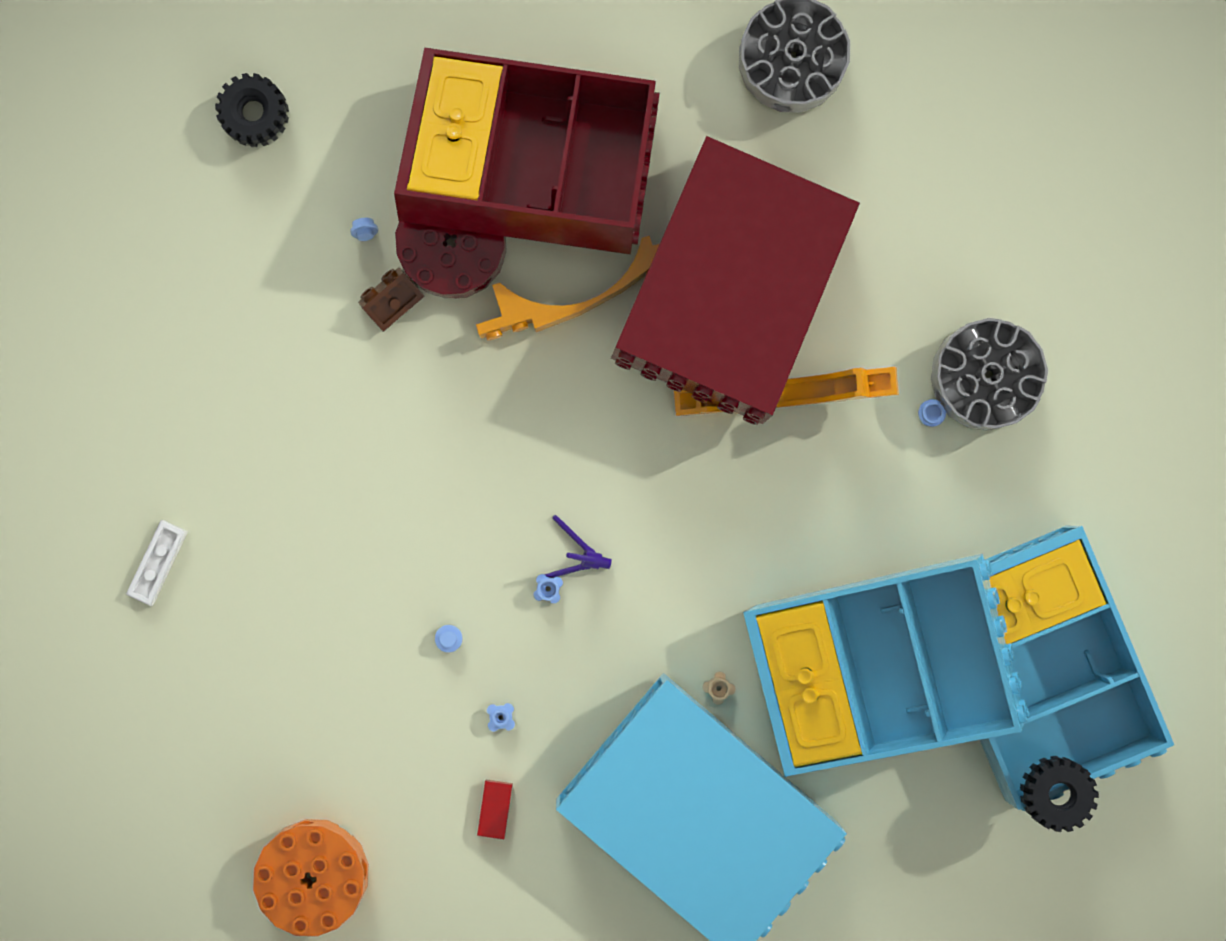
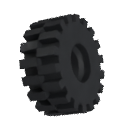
(238, 95)
(1037, 791)

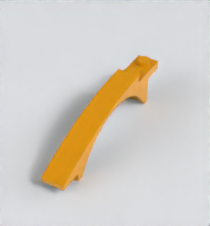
(520, 312)
(817, 389)

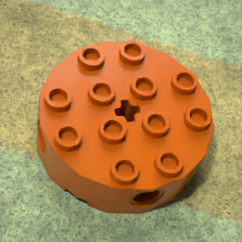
(296, 901)

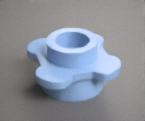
(544, 581)
(505, 710)

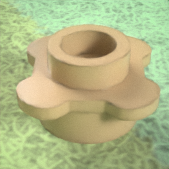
(719, 680)

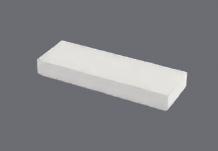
(156, 563)

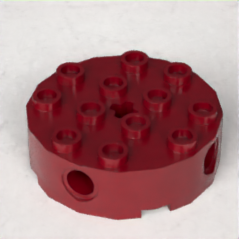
(449, 270)

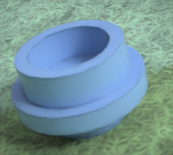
(363, 229)
(931, 413)
(448, 638)

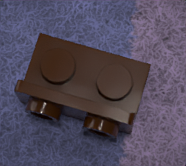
(390, 298)

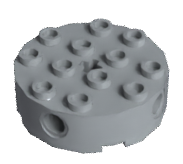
(820, 51)
(1009, 393)

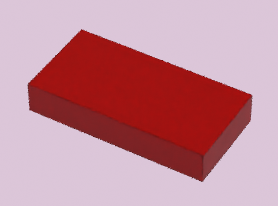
(494, 809)

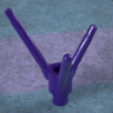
(589, 559)

